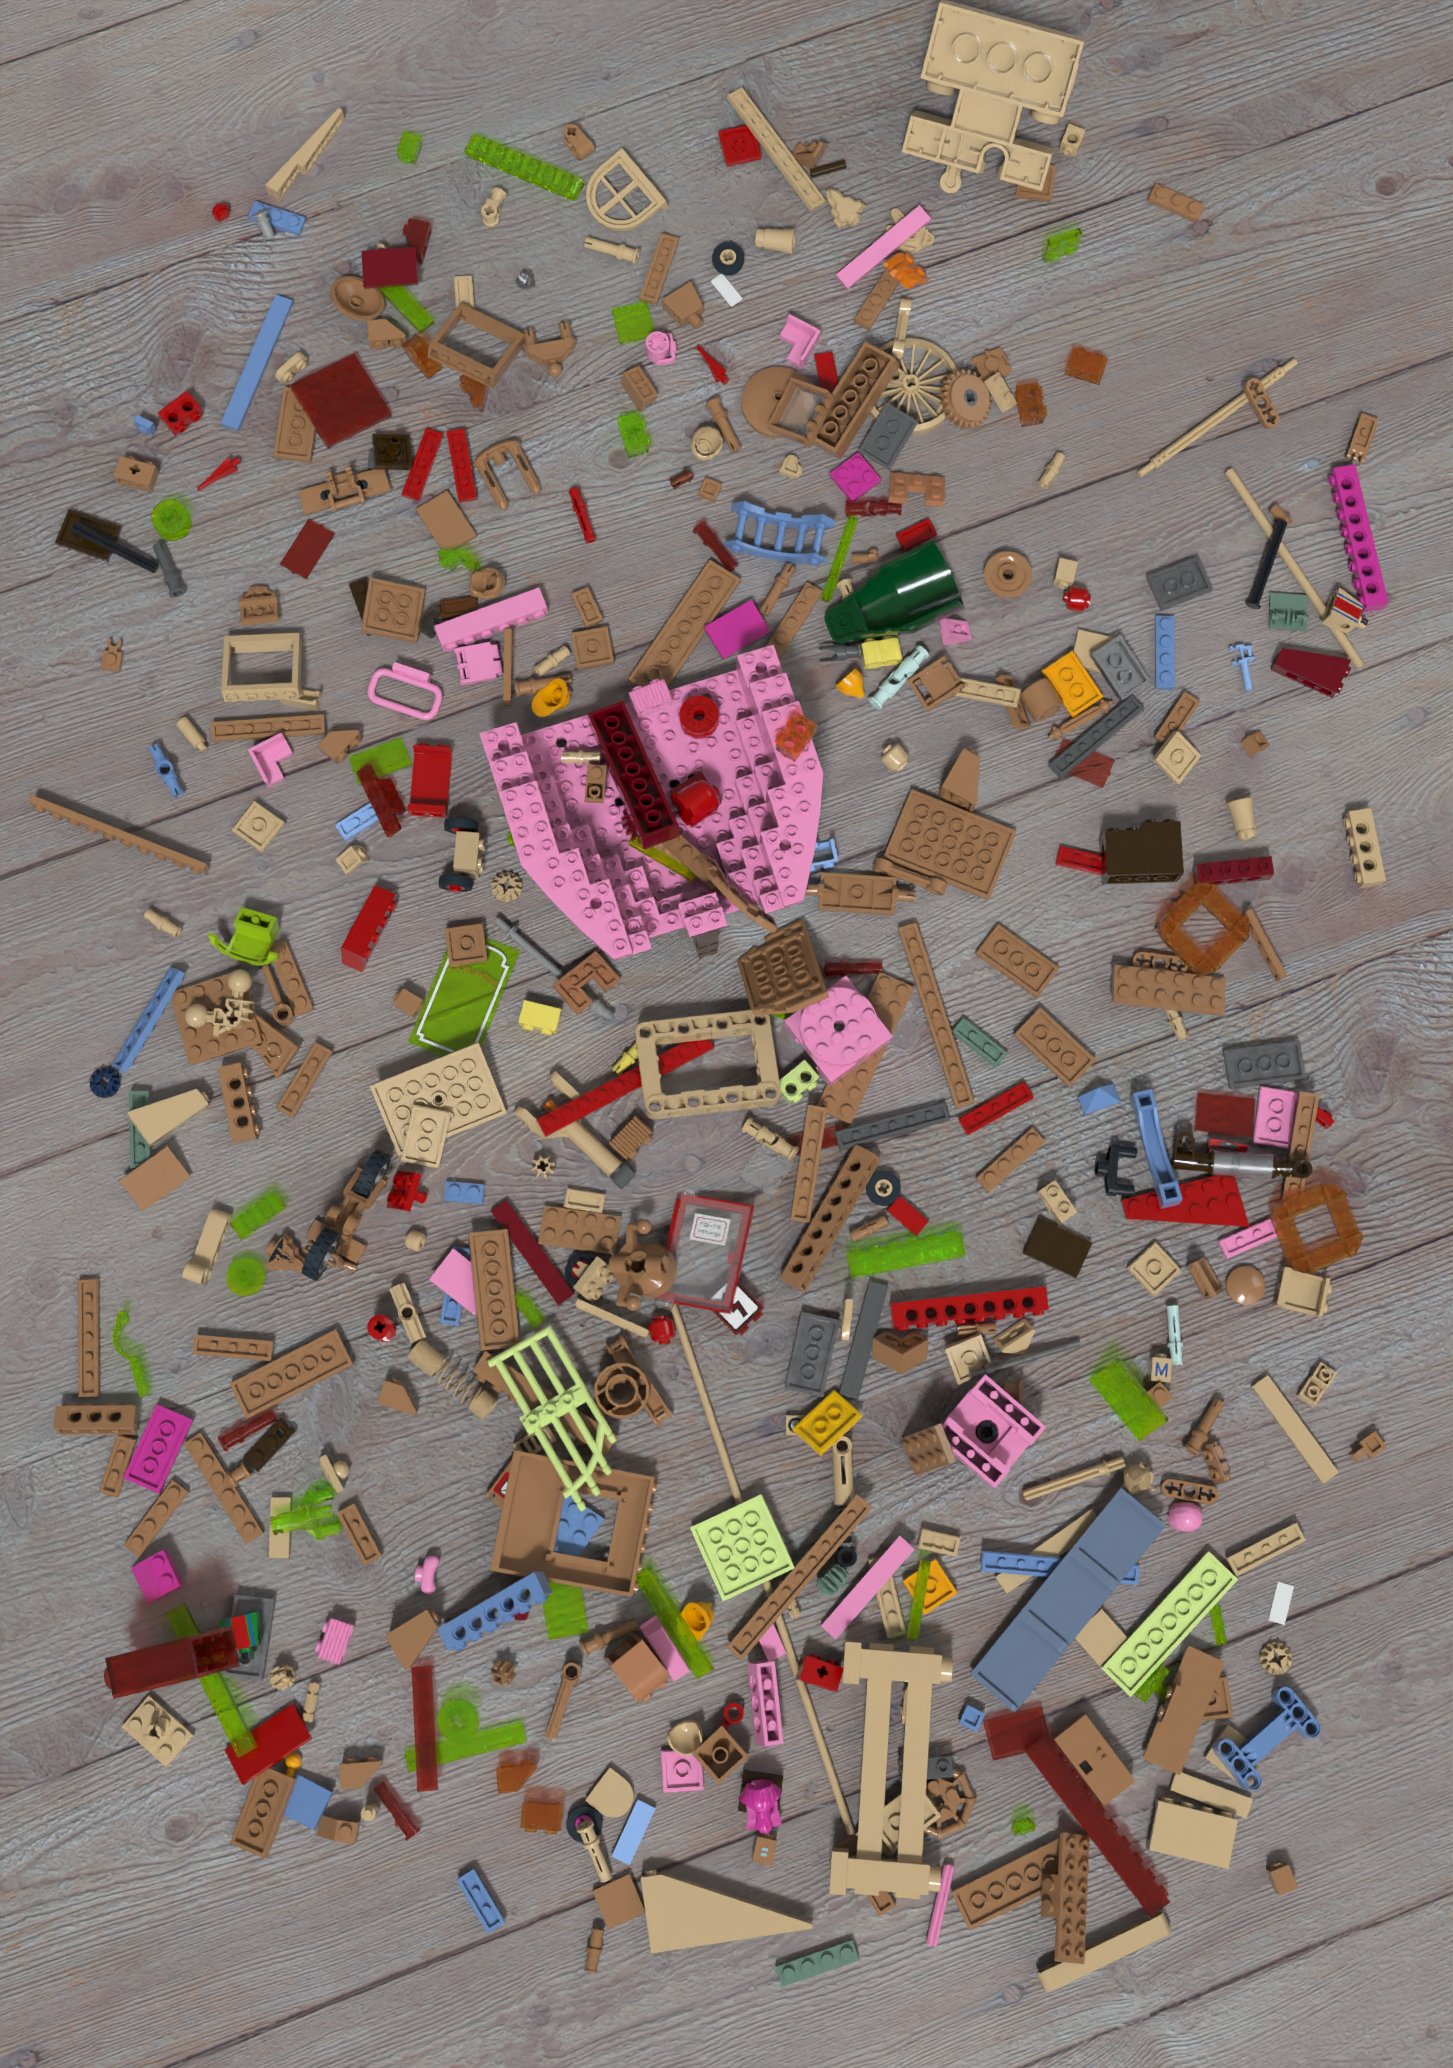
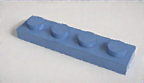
(1165, 652)

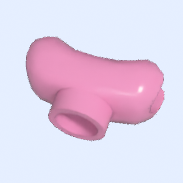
(426, 1573)

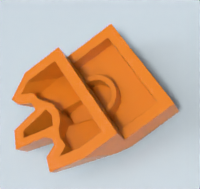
(905, 270)

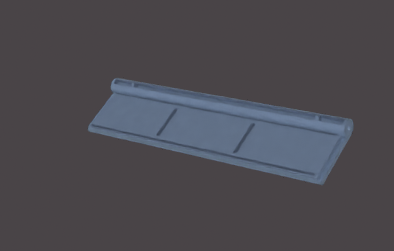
(1067, 1599)

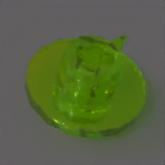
(245, 1277)

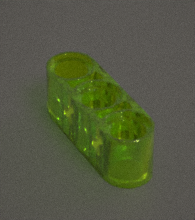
(258, 1215)

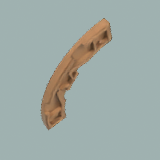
(734, 895)

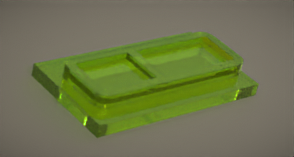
(383, 758)

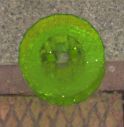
(173, 510)
(464, 1711)

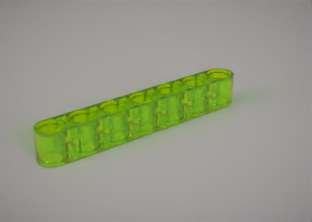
(524, 167)

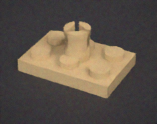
(158, 1730)

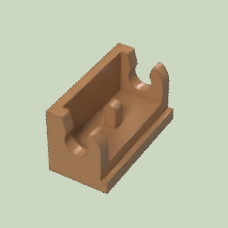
(638, 388)

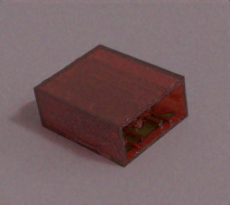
(171, 1662)

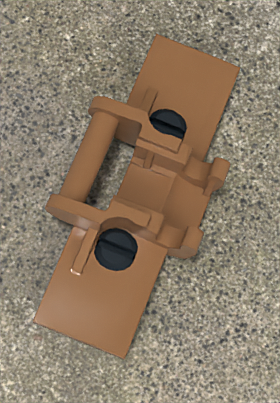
(343, 485)

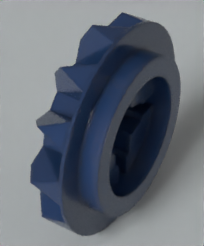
(112, 1086)

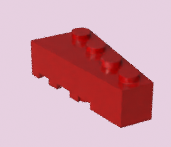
(368, 928)

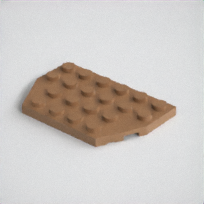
(783, 972)

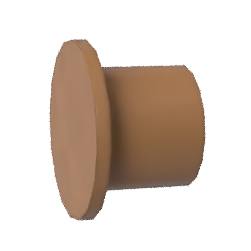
(1015, 1389)

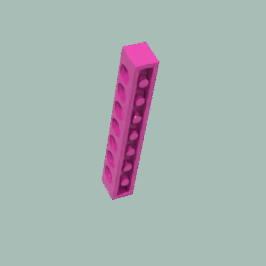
(1348, 476)

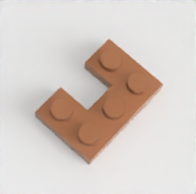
(902, 483)
(591, 968)

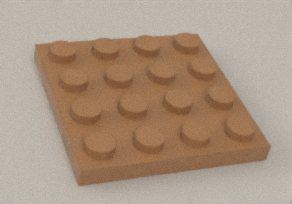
(200, 1042)

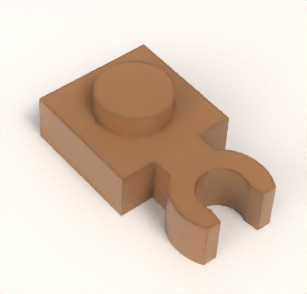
(112, 659)

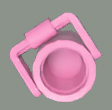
(658, 348)

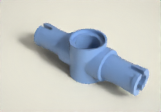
(161, 763)

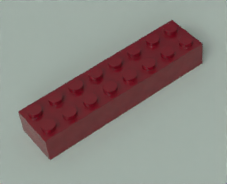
(633, 775)

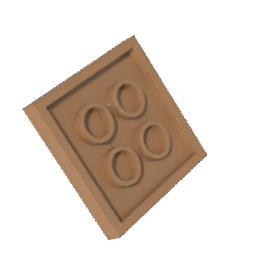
(392, 610)

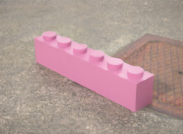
(491, 619)

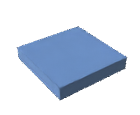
(308, 1802)

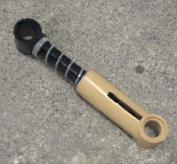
(843, 1493)

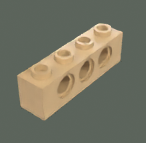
(1364, 819)

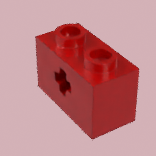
(808, 1672)

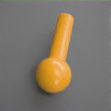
(292, 1762)

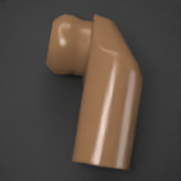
(872, 556)

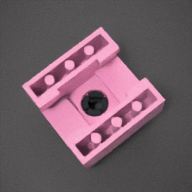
(1010, 1428)

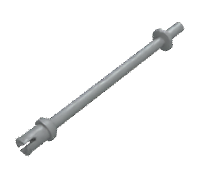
(596, 1005)

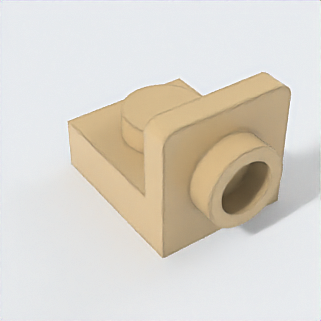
(352, 858)

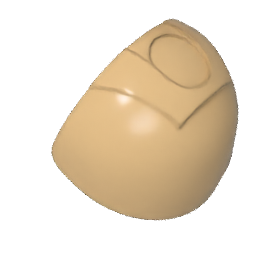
(685, 1737)

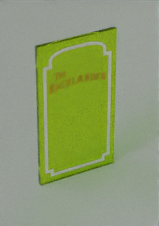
(463, 1001)

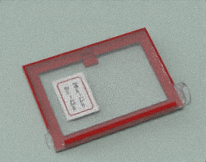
(708, 1249)

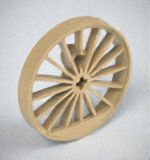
(918, 386)

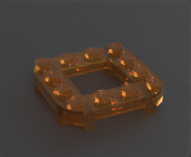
(1222, 910)
(1342, 1218)

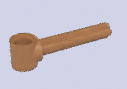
(562, 1699)

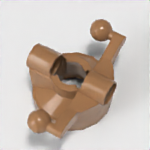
(628, 1266)

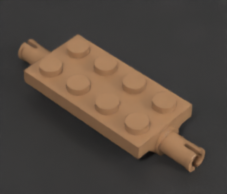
(858, 894)

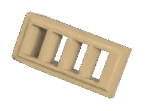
(552, 1439)

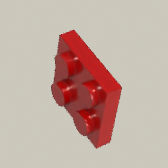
(739, 146)

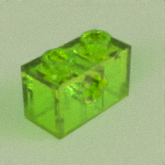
(633, 444)

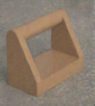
(1204, 1278)

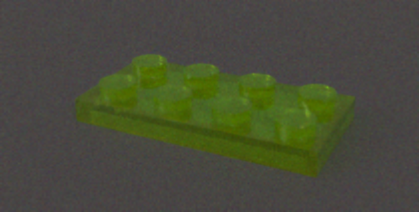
(1128, 1399)

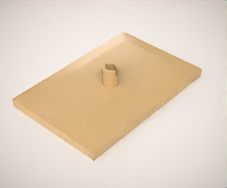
(460, 1080)

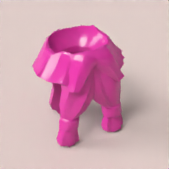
(761, 1805)

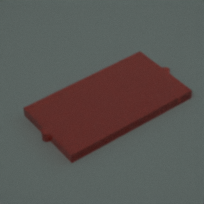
(307, 549)
(1093, 769)

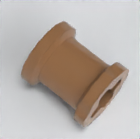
(239, 1474)

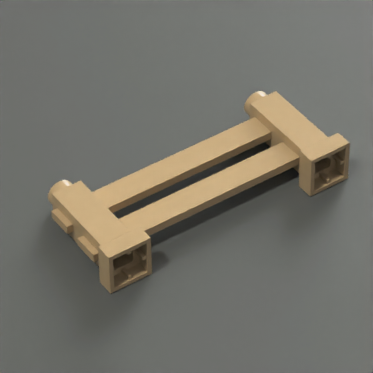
(867, 1870)

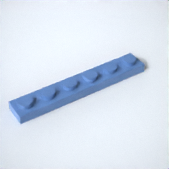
(148, 1019)

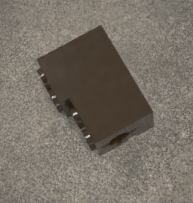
(1143, 854)

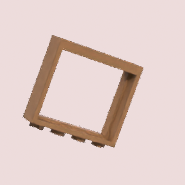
(467, 365)

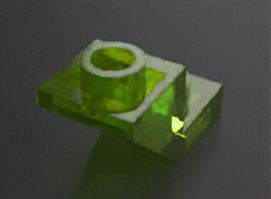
(454, 558)

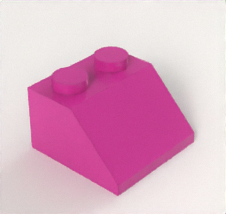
(157, 1576)

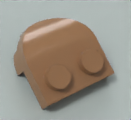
(258, 606)

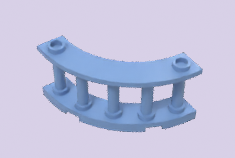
(783, 521)

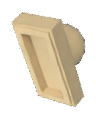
(337, 1471)

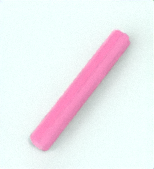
(940, 1904)

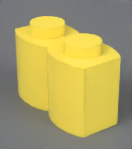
(881, 653)

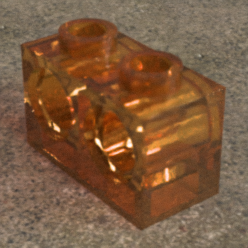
(1030, 404)
(800, 739)

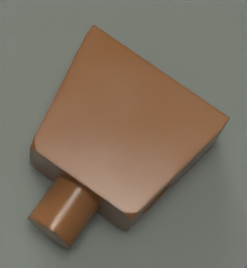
(684, 306)

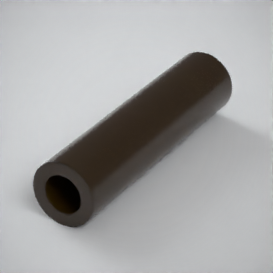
(826, 169)

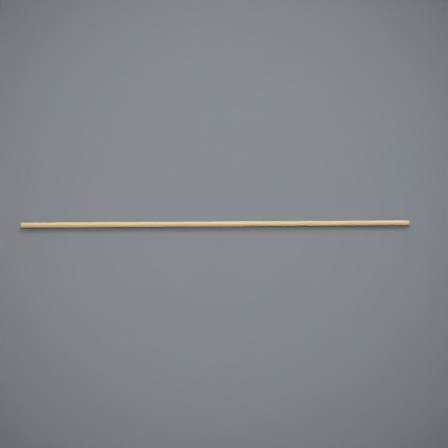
(767, 1585)

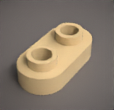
(291, 367)

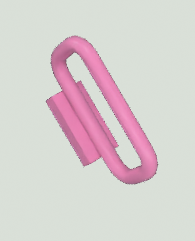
(409, 676)

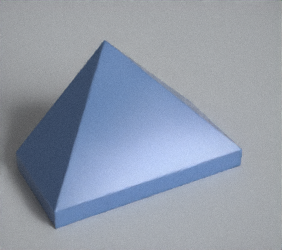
(1098, 1099)

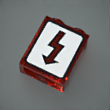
(743, 1312)

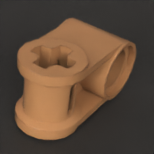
(577, 142)

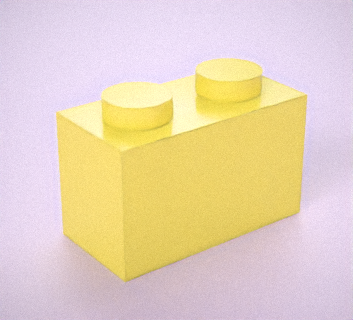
(540, 1018)

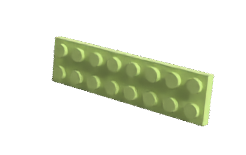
(1169, 1623)

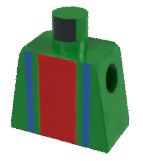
(246, 1632)

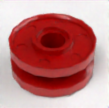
(699, 706)

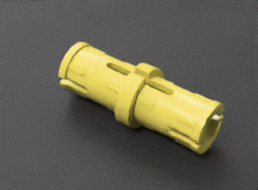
(627, 1059)

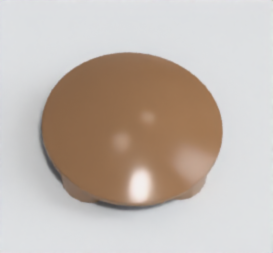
(1245, 1285)

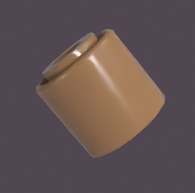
(1041, 700)

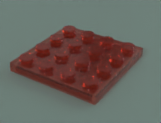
(340, 400)

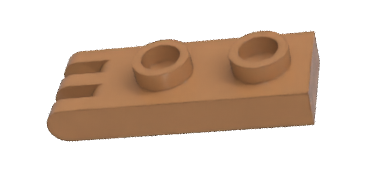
(1362, 437)

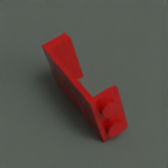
(430, 781)

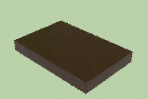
(72, 541)
(1057, 1248)

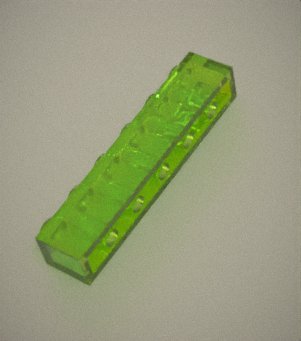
(905, 1255)

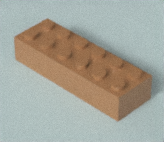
(855, 398)

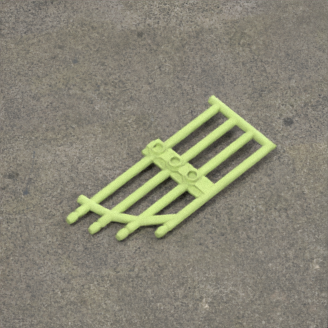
(558, 1406)

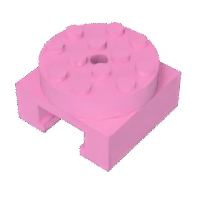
(838, 1051)

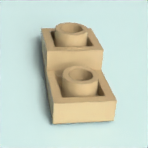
(1316, 1384)

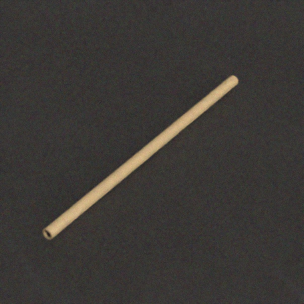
(1292, 565)

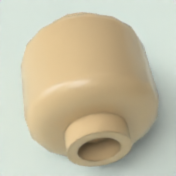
(894, 757)

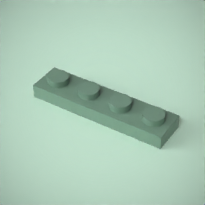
(138, 1146)
(817, 1962)

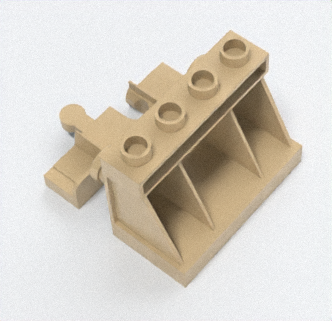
(999, 71)

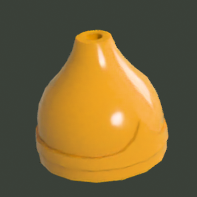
(851, 684)

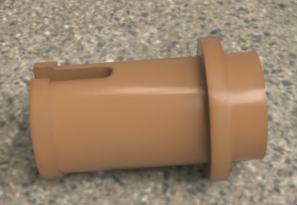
(1279, 514)

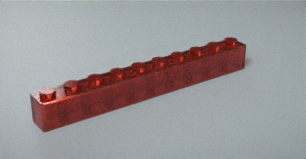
(1096, 1825)

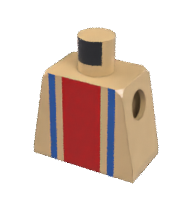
(1343, 612)

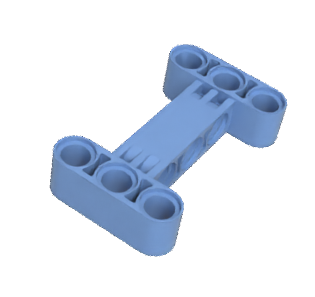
(1267, 1738)

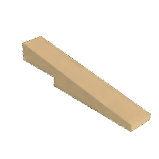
(305, 157)

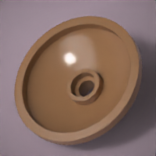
(355, 301)

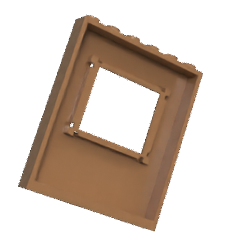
(533, 1516)

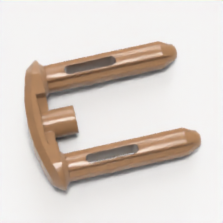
(496, 453)

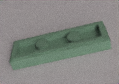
(979, 1042)

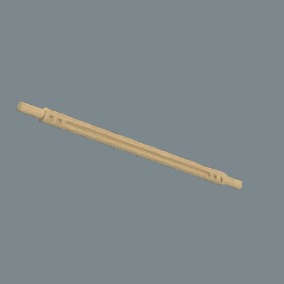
(1213, 420)

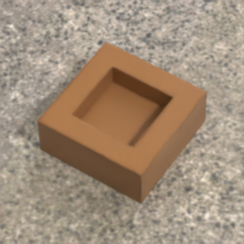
(710, 489)

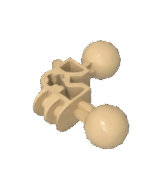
(198, 1015)

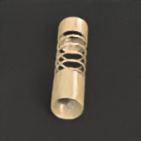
(431, 1361)

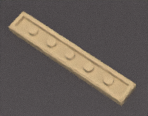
(1294, 1429)
(1054, 1547)

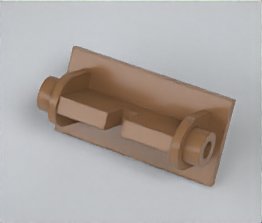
(1218, 1471)

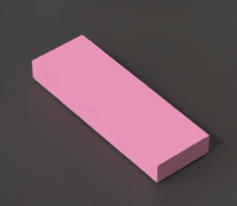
(1247, 1238)

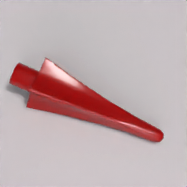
(717, 370)
(223, 470)

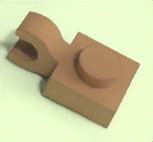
(1370, 1446)

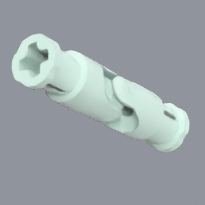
(905, 670)

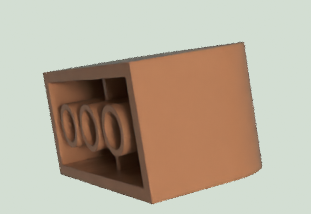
(637, 1668)

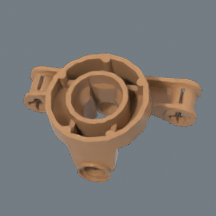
(624, 1369)

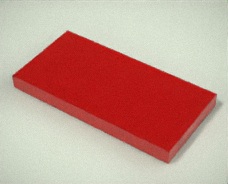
(274, 1740)

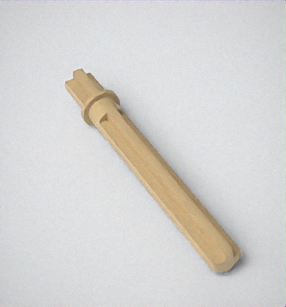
(1074, 1478)

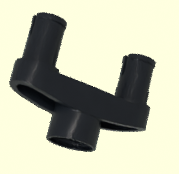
(1109, 1167)

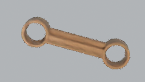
(887, 868)

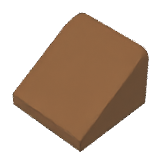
(1255, 743)

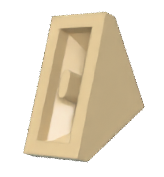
(1016, 1338)

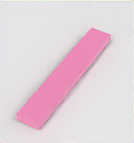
(883, 247)
(867, 1587)

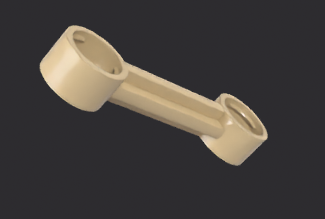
(901, 328)

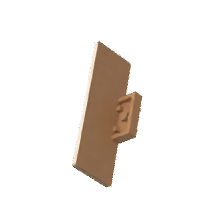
(1183, 1710)
(1066, 1898)

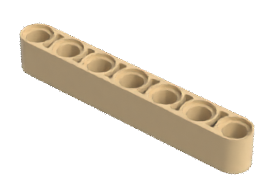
(1105, 1951)

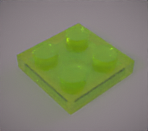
(1061, 245)

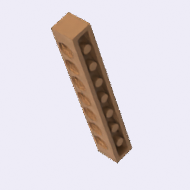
(830, 1229)

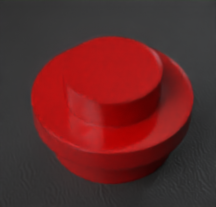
(220, 211)

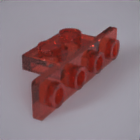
(383, 799)

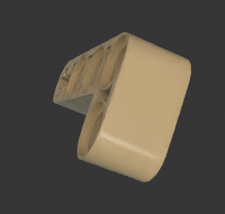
(208, 1247)

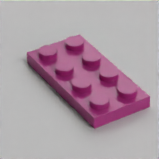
(158, 1449)

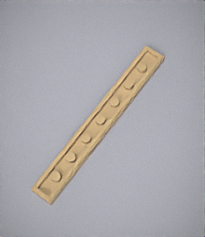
(776, 149)

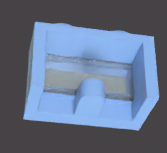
(824, 855)

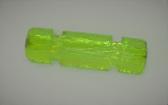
(1218, 1625)

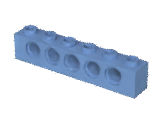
(452, 1631)

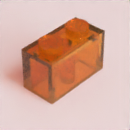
(1086, 365)
(542, 1816)

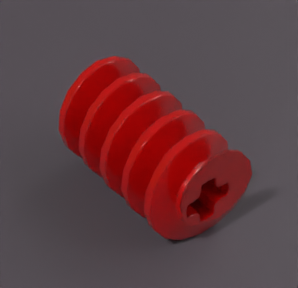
(375, 1324)

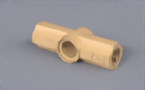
(413, 1324)

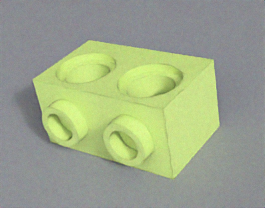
(793, 1078)

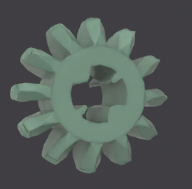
(832, 1580)

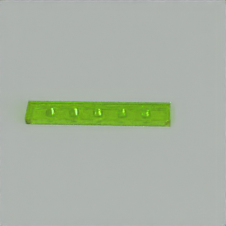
(674, 1622)
(478, 1744)

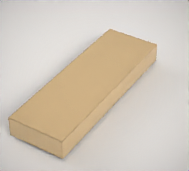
(280, 1544)

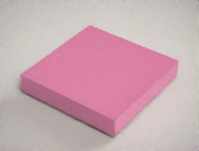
(680, 1772)

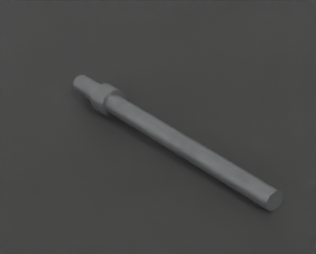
(989, 1369)

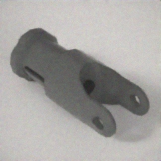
(842, 652)

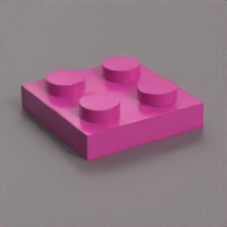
(855, 477)

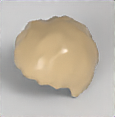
(706, 443)

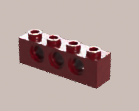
(1234, 871)

